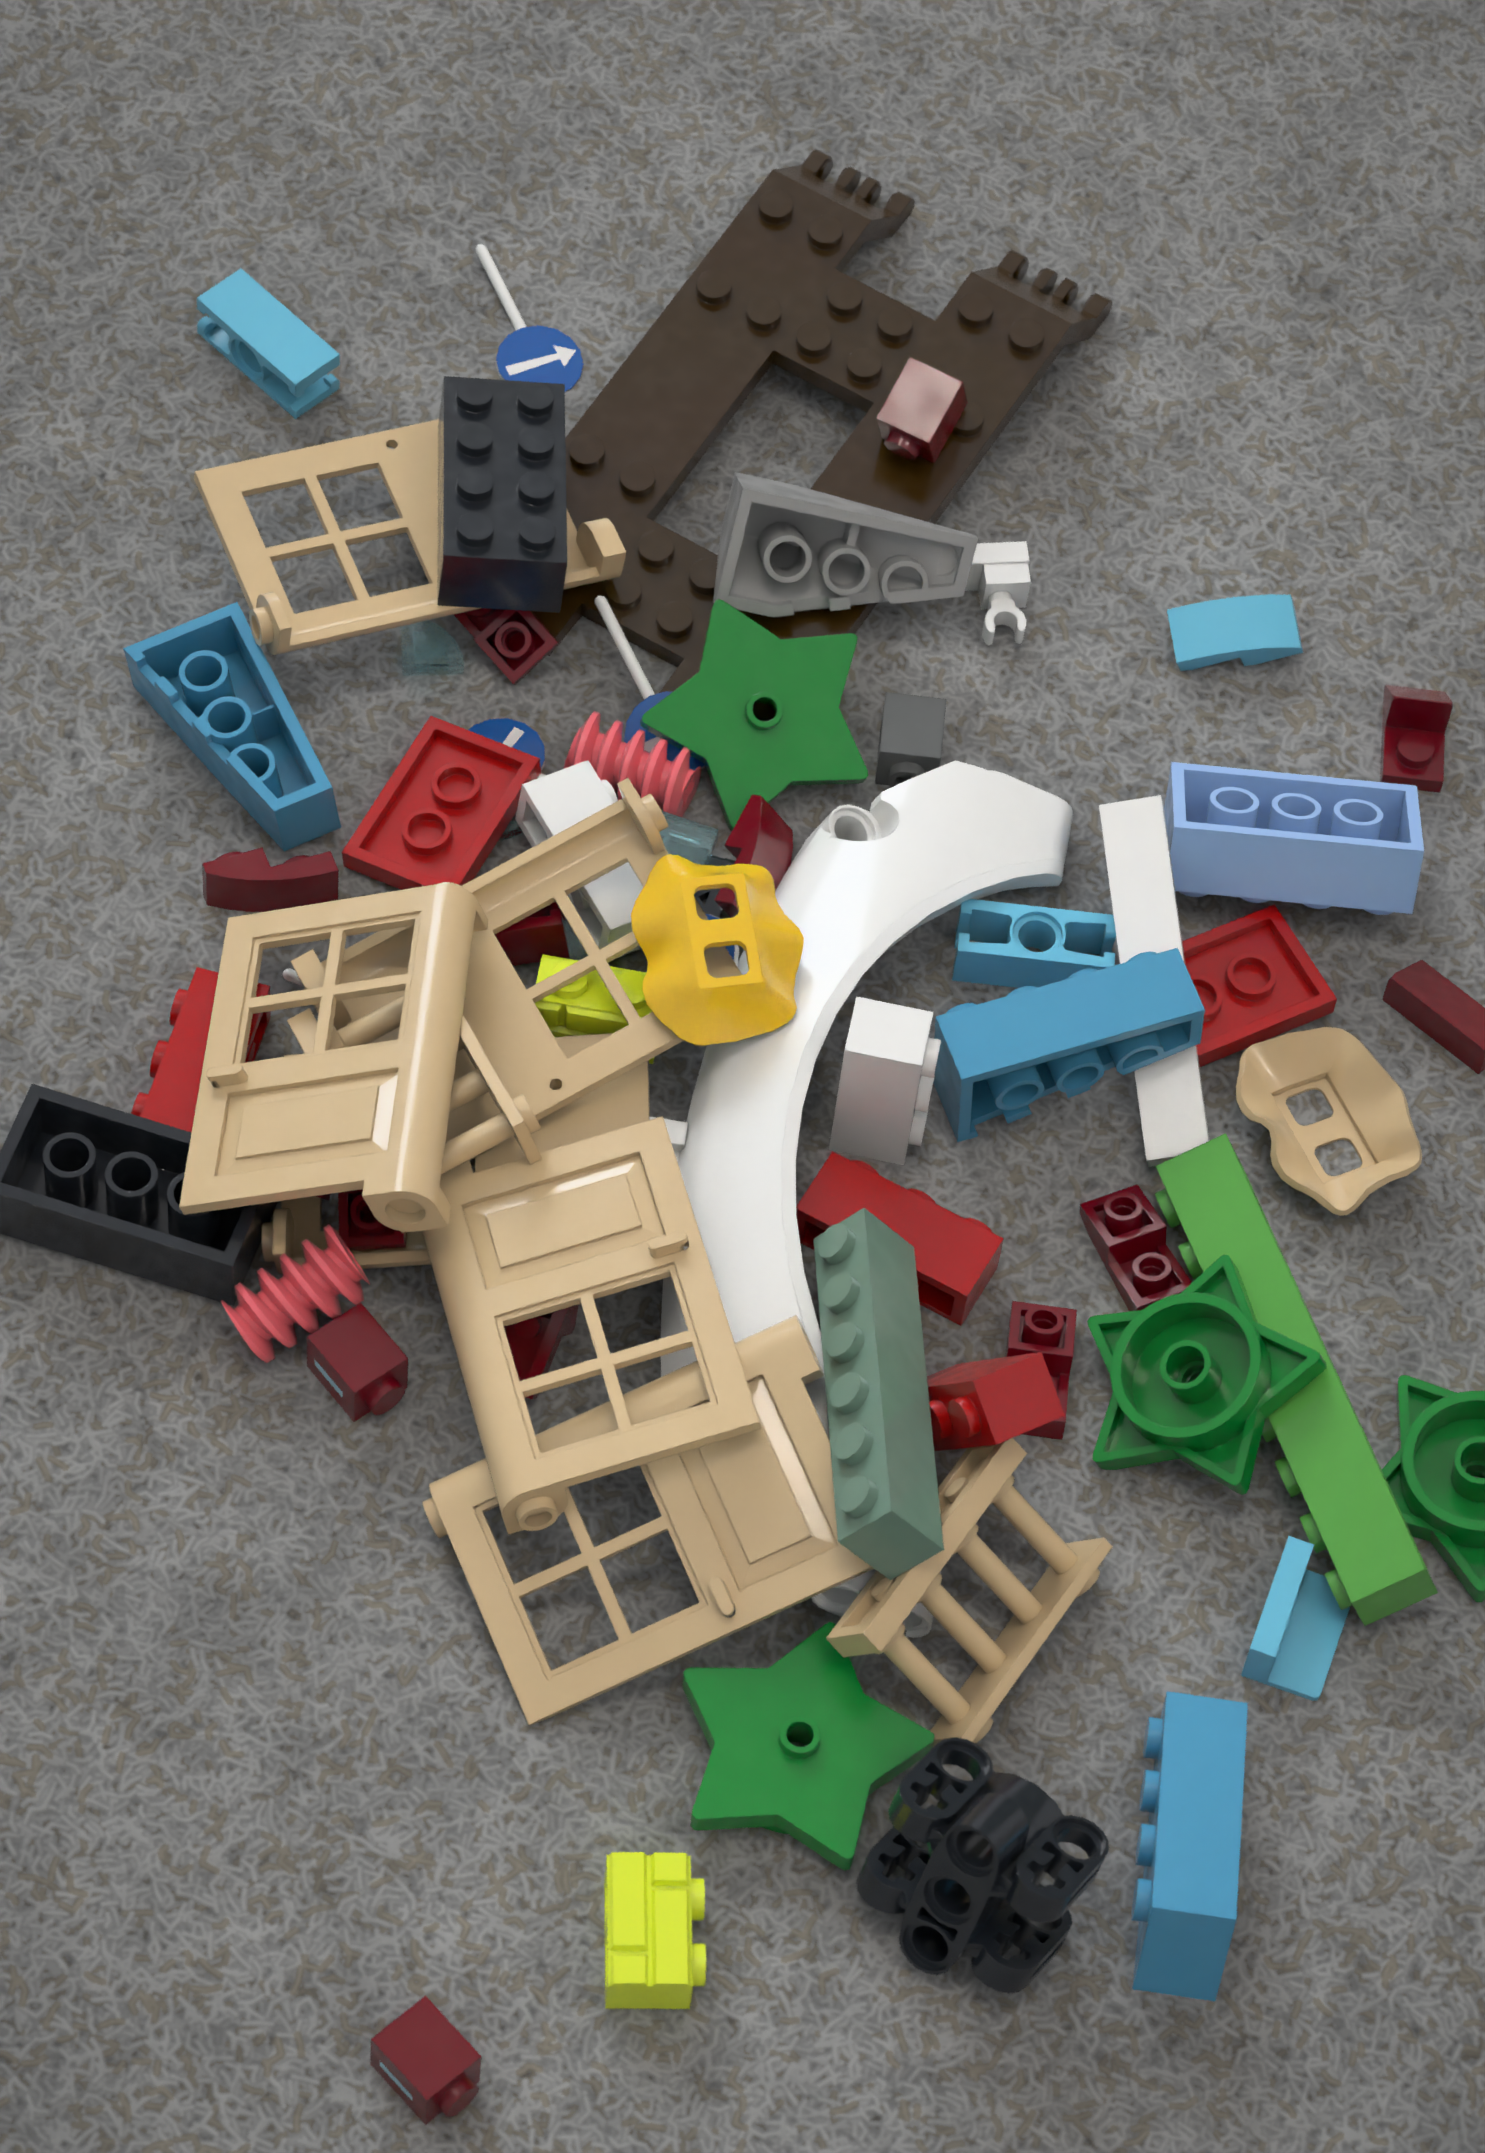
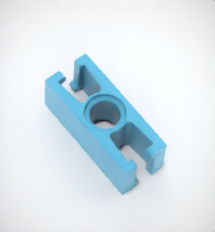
(268, 343)
(1010, 928)

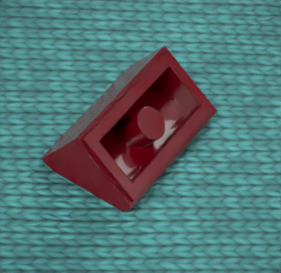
(1440, 1011)

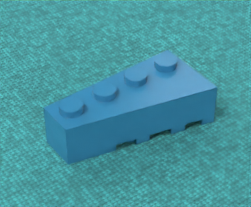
(233, 715)
(1062, 1037)
(1189, 1845)

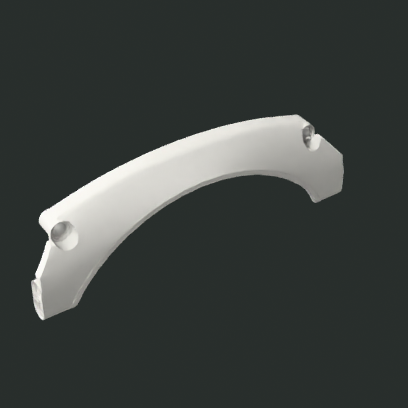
(853, 896)

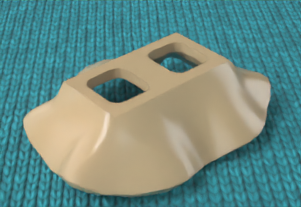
(1365, 1107)

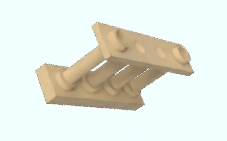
(515, 1114)
(878, 1612)

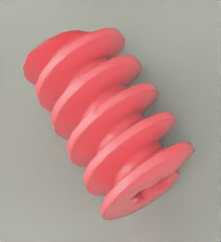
(650, 772)
(297, 1295)

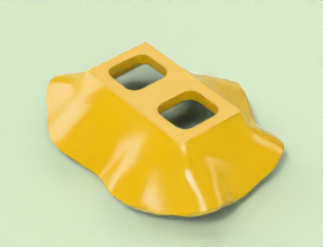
(674, 942)

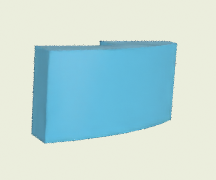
(1233, 628)

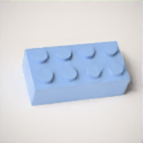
(1294, 838)

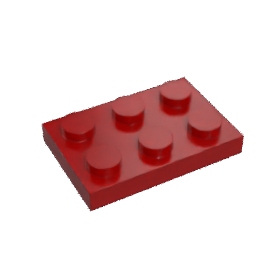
(440, 809)
(1253, 983)

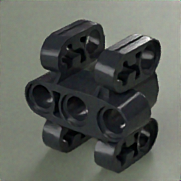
(981, 1869)

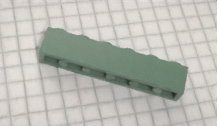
(877, 1395)

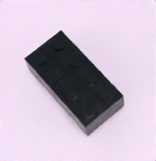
(501, 495)
(112, 1193)

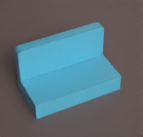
(1296, 1627)

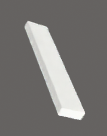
(1145, 922)

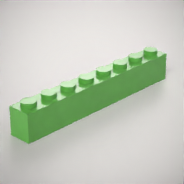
(1317, 1427)

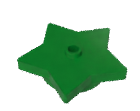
(750, 756)
(1196, 1379)
(1434, 1473)
(794, 1790)

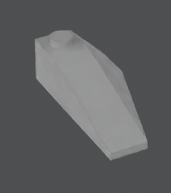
(814, 551)

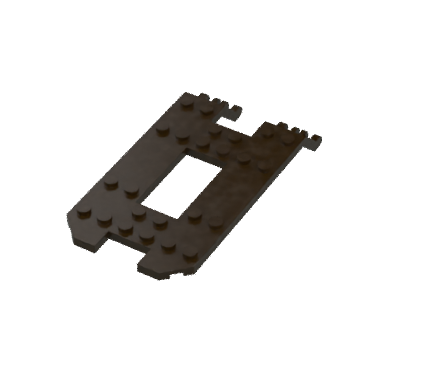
(781, 299)

